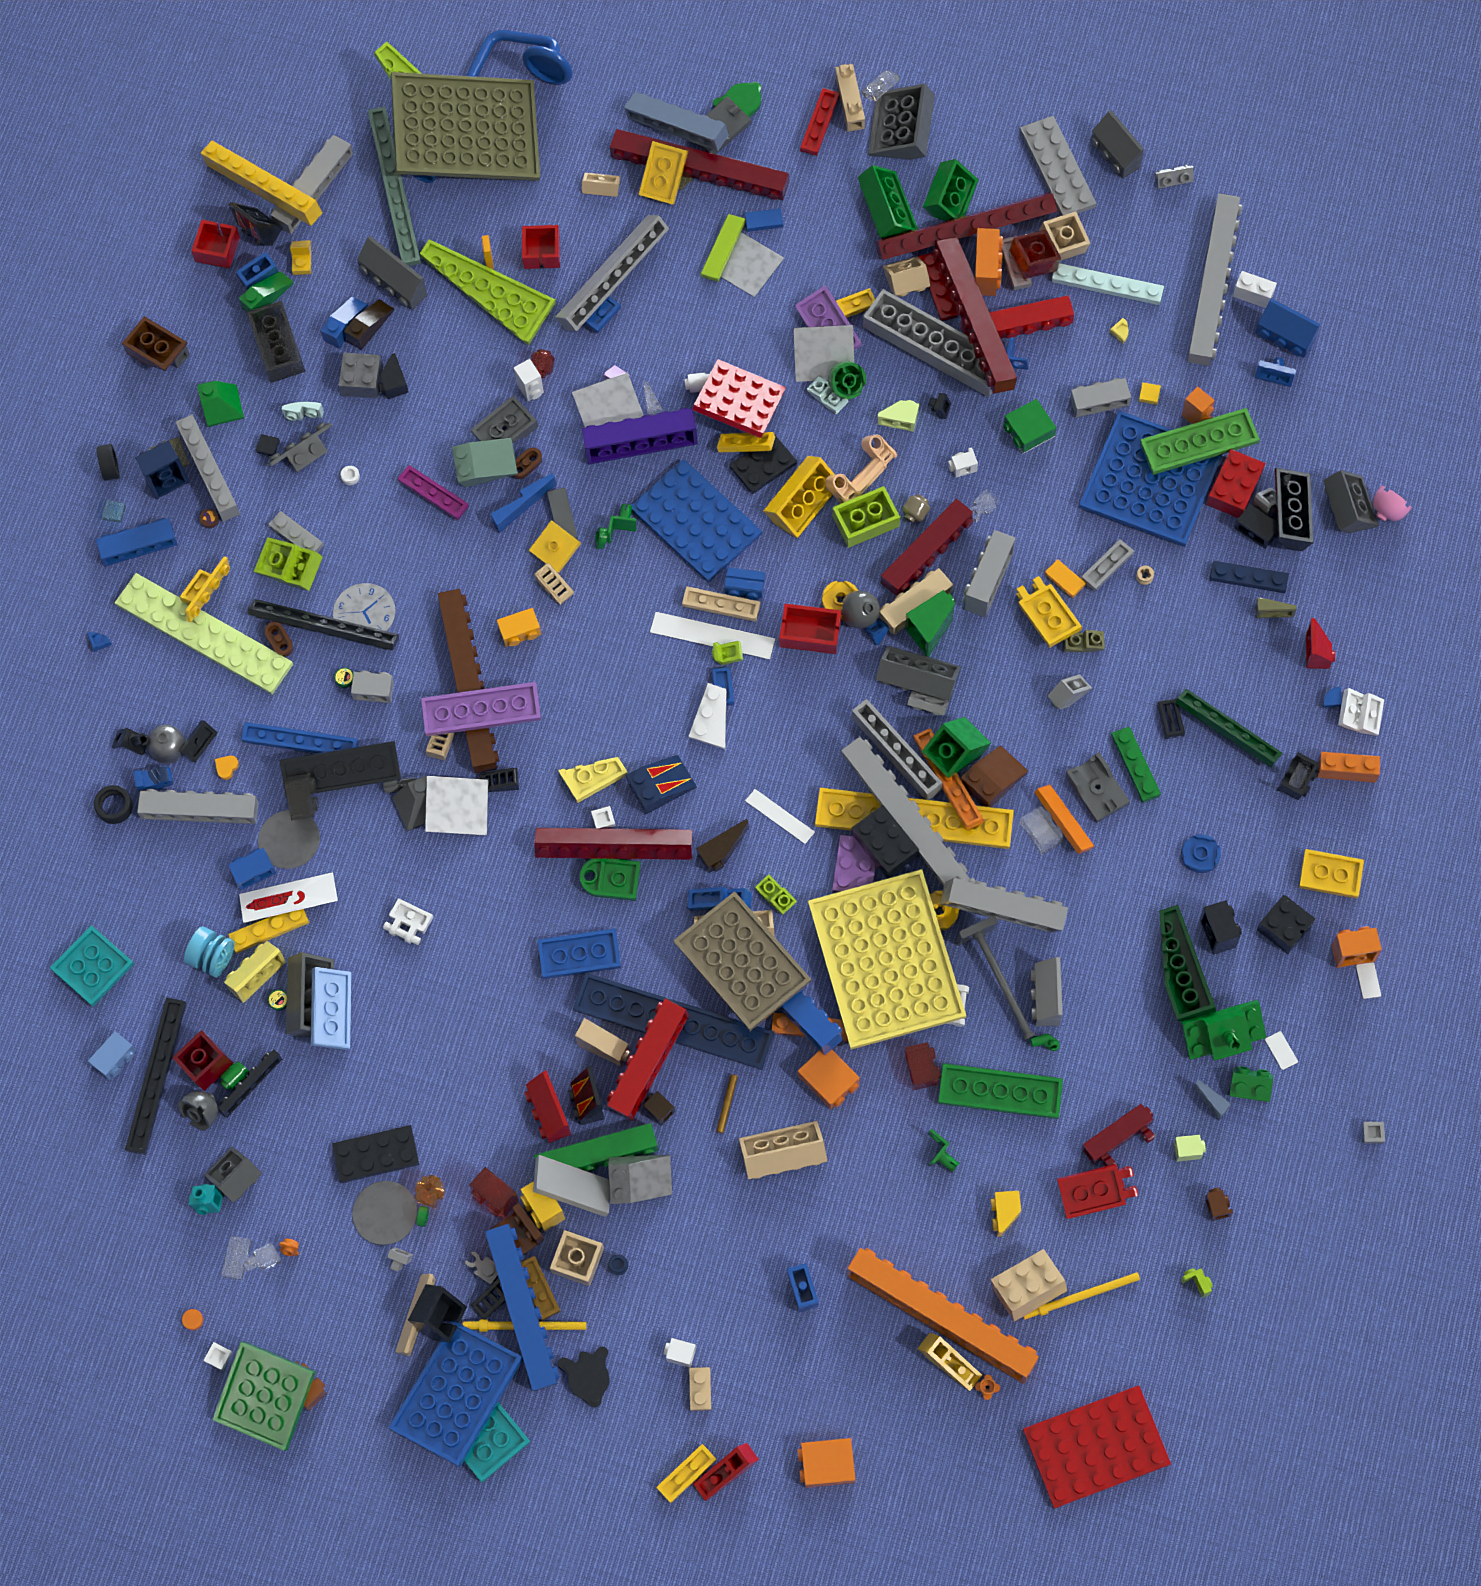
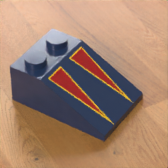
(660, 783)

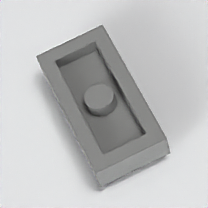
(928, 703)

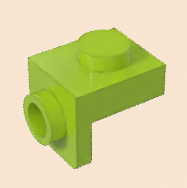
(727, 652)
(1203, 1283)

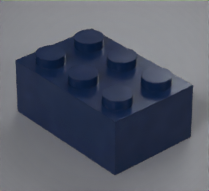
(162, 469)

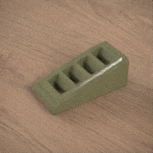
(1273, 609)

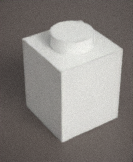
(680, 1352)

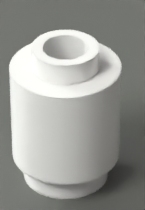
(696, 382)

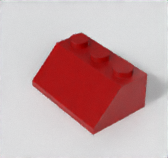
(547, 1108)

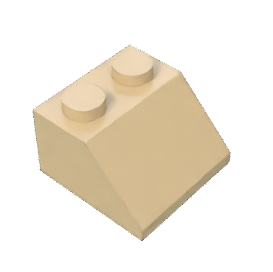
(907, 276)

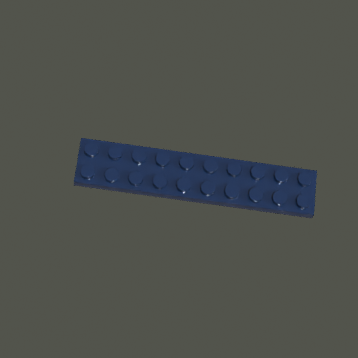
(702, 1030)

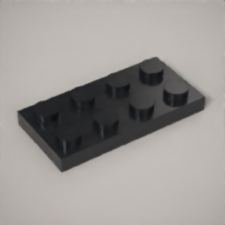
(375, 1154)

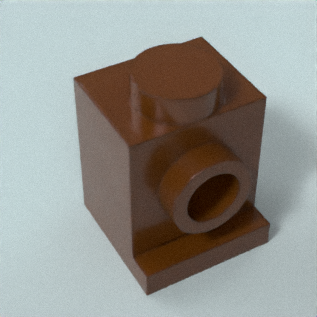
(1218, 1204)

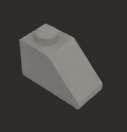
(1069, 691)

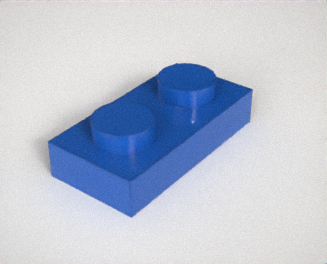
(603, 314)

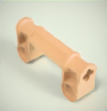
(880, 456)

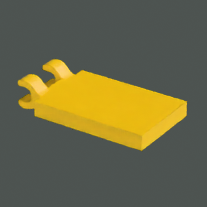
(1048, 612)

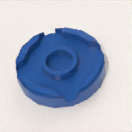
(1200, 853)

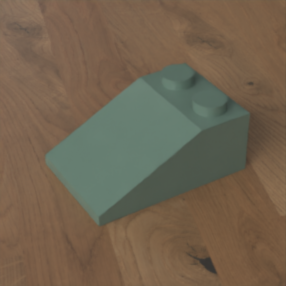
(484, 461)

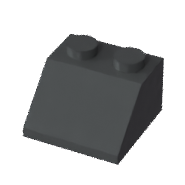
(233, 1174)

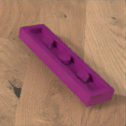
(433, 492)

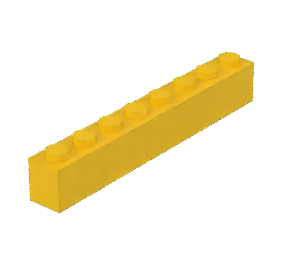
(261, 183)

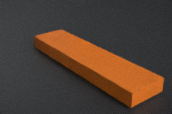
(1064, 819)

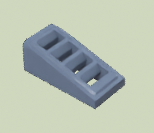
(1214, 1101)

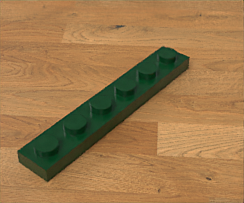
(1228, 727)

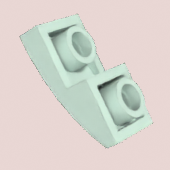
(821, 391)
(297, 410)

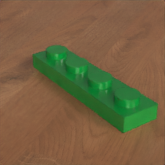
(1136, 764)

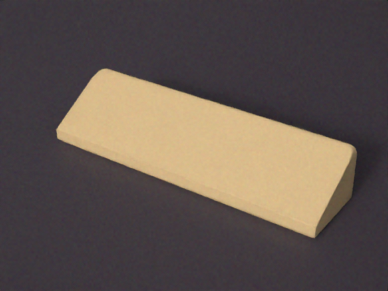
(409, 1331)

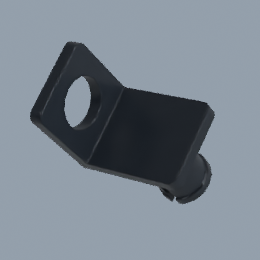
(131, 740)

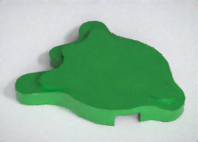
(745, 96)

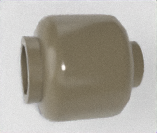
(916, 508)

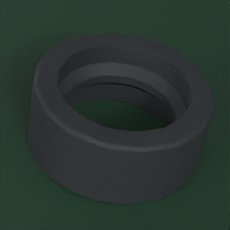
(108, 462)
(105, 793)

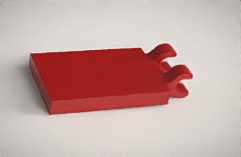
(1095, 1190)

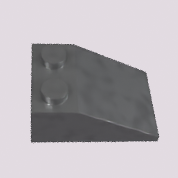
(639, 1178)

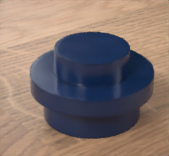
(618, 1265)

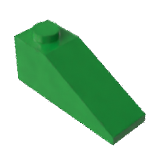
(265, 292)

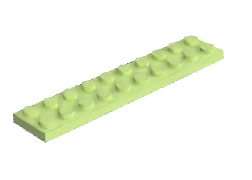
(204, 634)

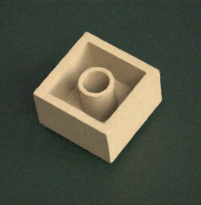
(1067, 235)
(577, 1258)

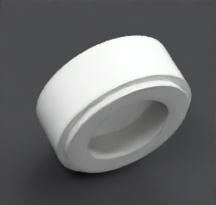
(350, 475)

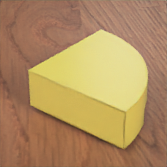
(1120, 330)

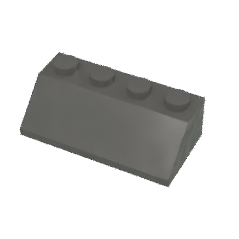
(391, 273)
(918, 673)
(300, 991)

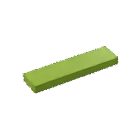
(723, 247)

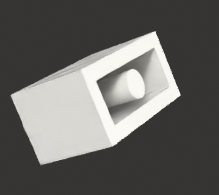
(1254, 289)
(528, 380)

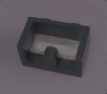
(1298, 775)

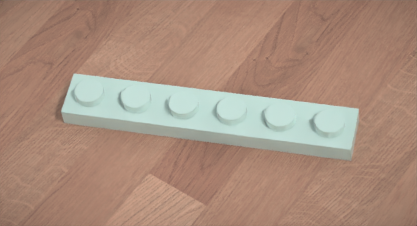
(1108, 284)

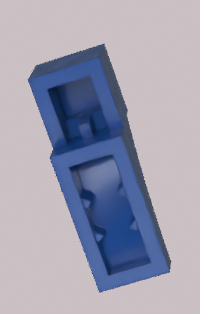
(710, 897)

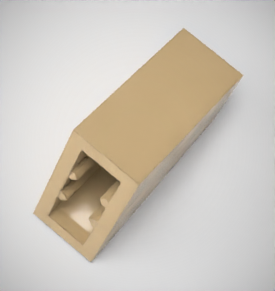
(602, 1043)

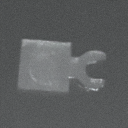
(984, 503)

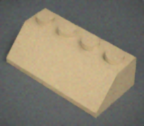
(783, 1150)

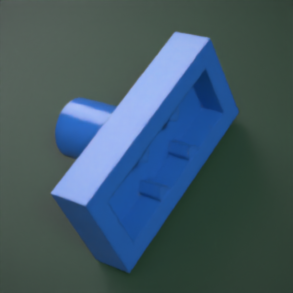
(1275, 372)

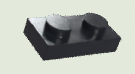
(198, 741)

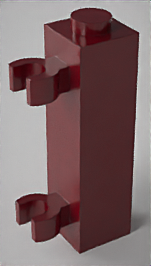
(1118, 1133)

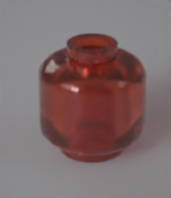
(543, 362)

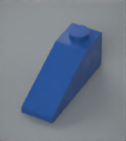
(336, 324)

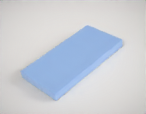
(331, 1008)

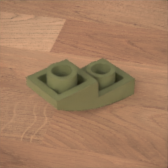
(1085, 642)

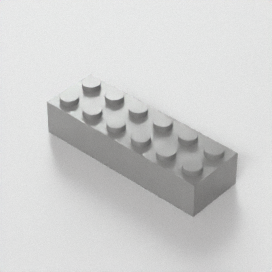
(1004, 905)

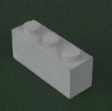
(1100, 397)

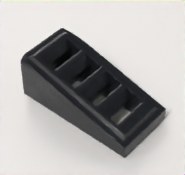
(514, 785)
(482, 1298)

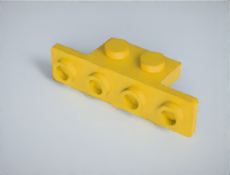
(201, 588)

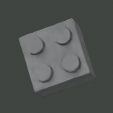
(360, 375)

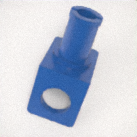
(1010, 352)

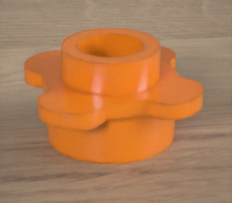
(289, 1247)
(987, 1393)

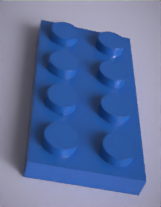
(579, 953)

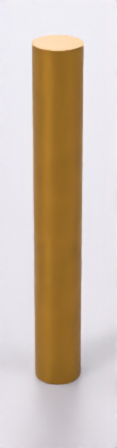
(727, 1104)

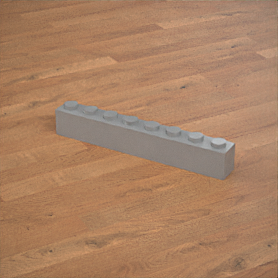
(612, 272)

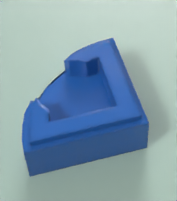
(98, 641)
(1333, 698)

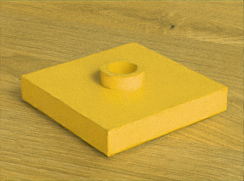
(555, 546)

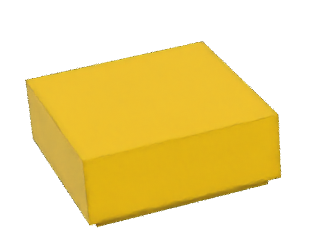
(1149, 393)

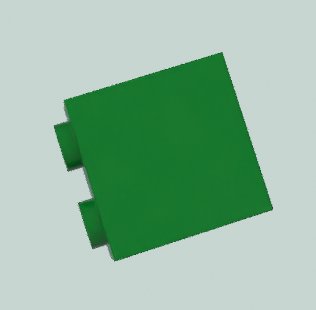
(1029, 426)

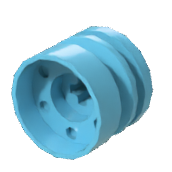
(209, 951)

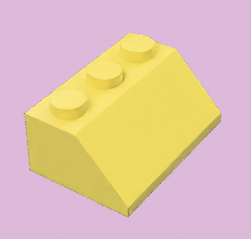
(255, 971)

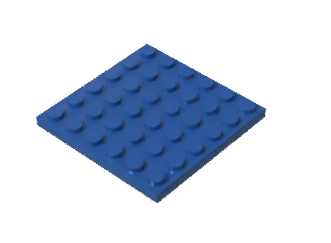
(1130, 494)

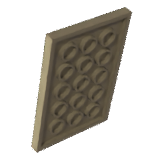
(742, 961)

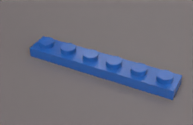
(294, 739)

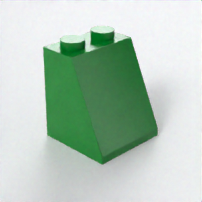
(930, 621)
(956, 746)

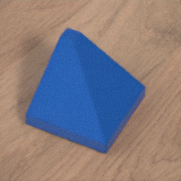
(877, 631)

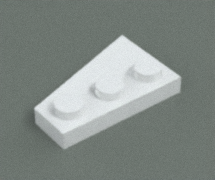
(711, 718)

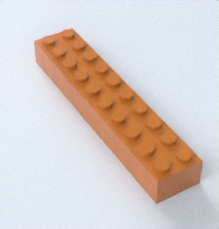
(942, 1315)

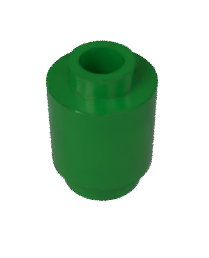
(233, 1075)

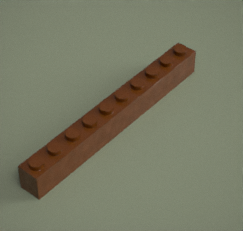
(466, 673)

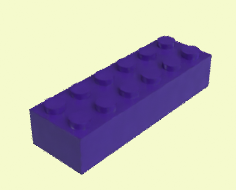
(640, 436)

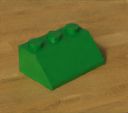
(950, 191)

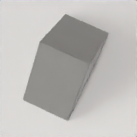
(1266, 501)

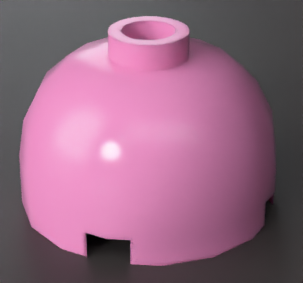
(1390, 505)

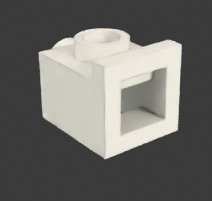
(963, 463)

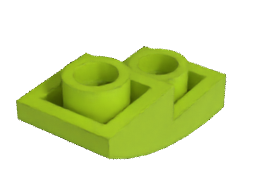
(775, 894)

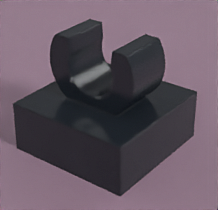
(940, 405)

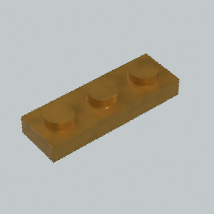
(544, 1296)

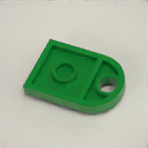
(612, 878)

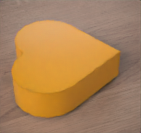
(226, 766)

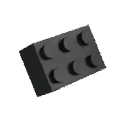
(885, 841)

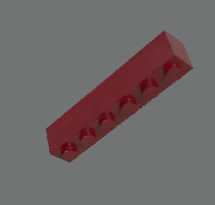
(927, 547)

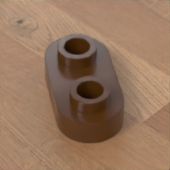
(524, 463)
(279, 640)

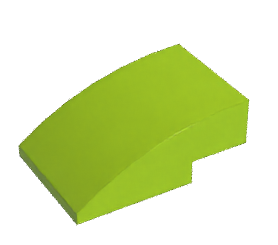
(288, 563)

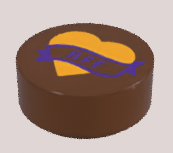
(209, 518)

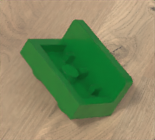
(1251, 1084)

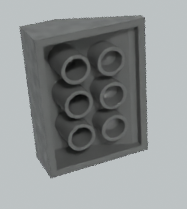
(902, 123)

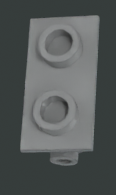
(1174, 177)

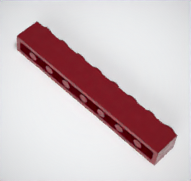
(613, 843)

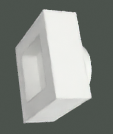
(603, 818)
(218, 1356)

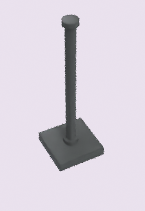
(977, 933)

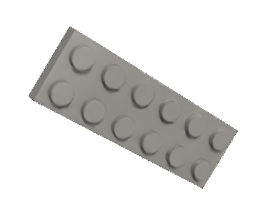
(1057, 166)

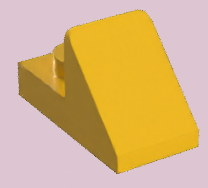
(301, 257)

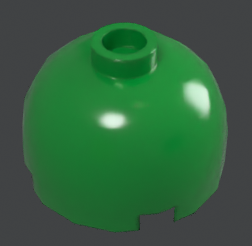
(847, 379)

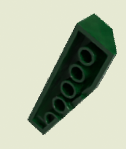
(1182, 969)

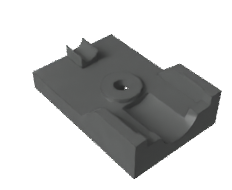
(732, 117)
(509, 414)
(1099, 802)

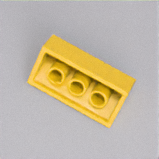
(801, 497)

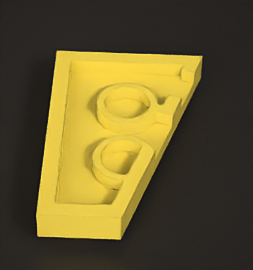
(592, 778)

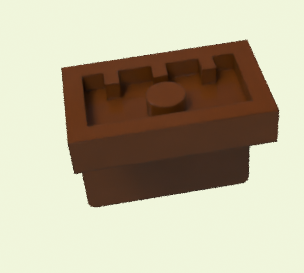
(526, 1231)

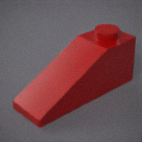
(726, 1471)

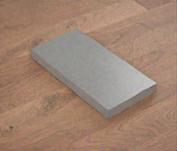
(572, 1185)

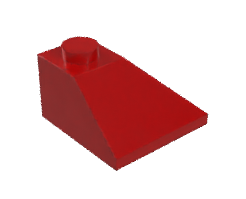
(1318, 647)

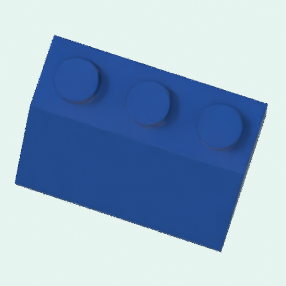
(1288, 328)

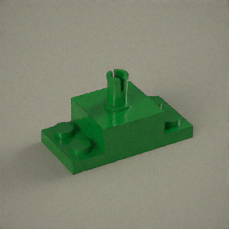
(1224, 1031)

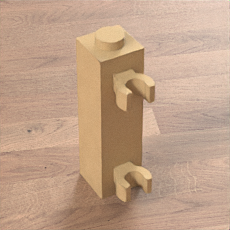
(850, 97)

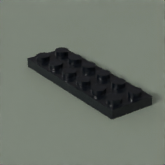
(346, 766)

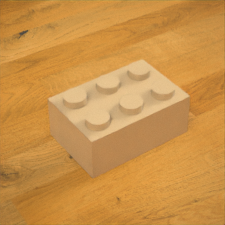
(1029, 1285)

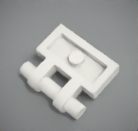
(411, 916)

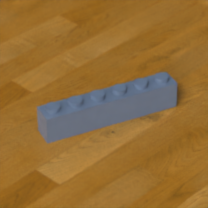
(676, 121)

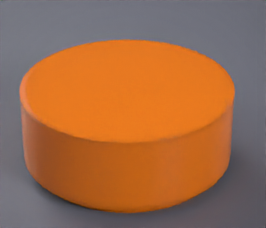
(192, 1319)

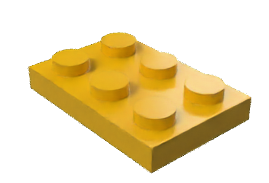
(663, 172)
(1331, 873)

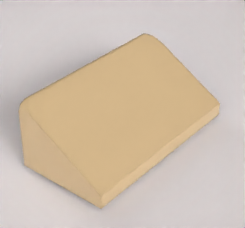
(600, 184)

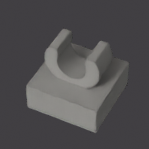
(399, 1258)

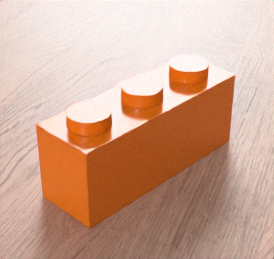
(1348, 767)

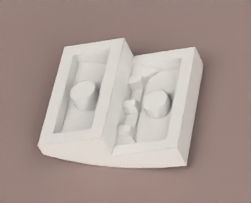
(1361, 712)

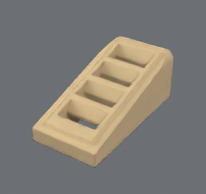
(544, 571)
(439, 754)

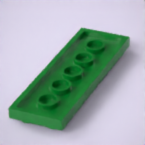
(1000, 1091)

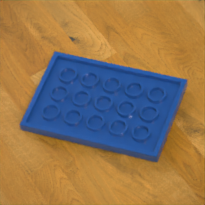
(696, 520)
(456, 1394)

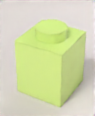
(1189, 1148)

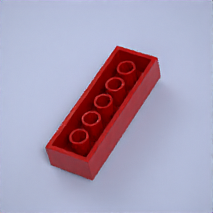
(648, 1059)

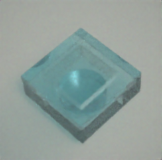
(113, 511)

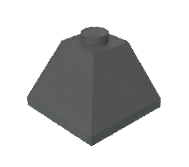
(412, 803)

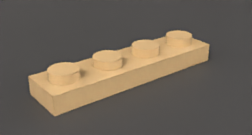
(721, 604)

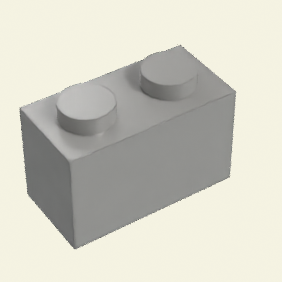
(372, 687)

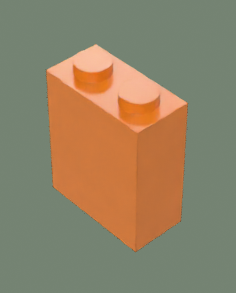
(829, 1078)
(827, 1463)

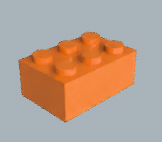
(988, 260)

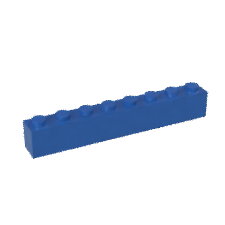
(521, 1307)

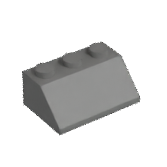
(1047, 992)

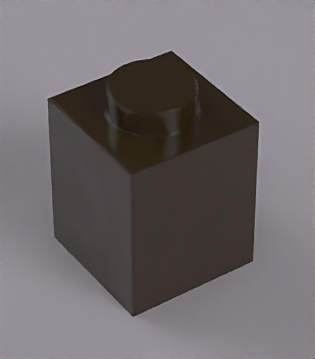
(658, 1107)

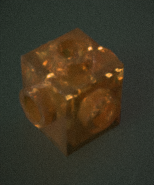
(431, 1197)

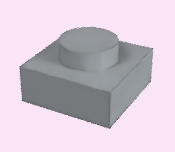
(1373, 1133)

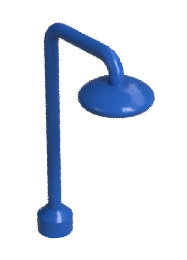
(540, 60)

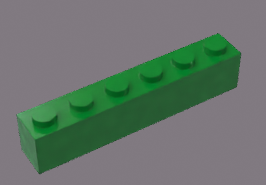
(596, 1152)

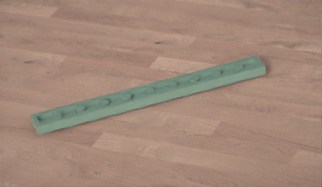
(394, 187)

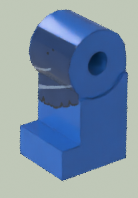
(153, 779)

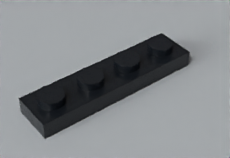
(255, 1077)

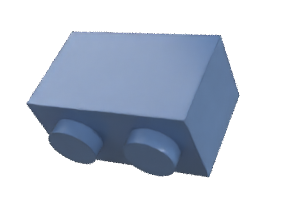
(112, 1056)

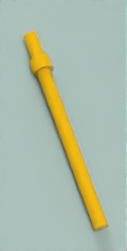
(1044, 1309)
(484, 1325)

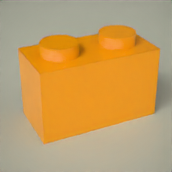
(519, 627)

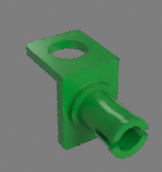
(622, 522)
(942, 1156)

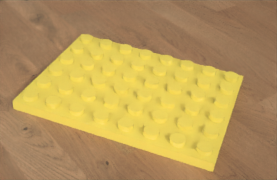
(886, 959)

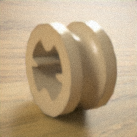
(1143, 581)

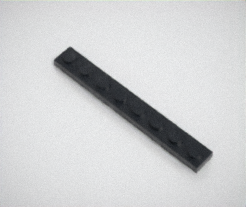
(323, 624)
(155, 1076)

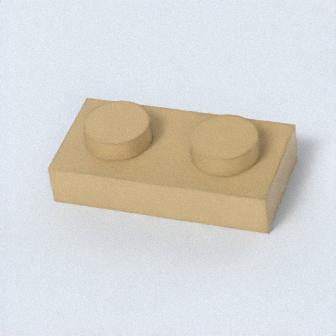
(700, 1389)

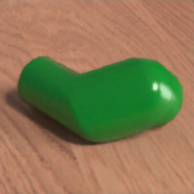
(1046, 1040)

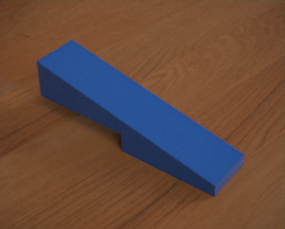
(529, 495)

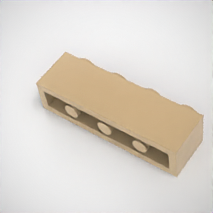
(895, 612)

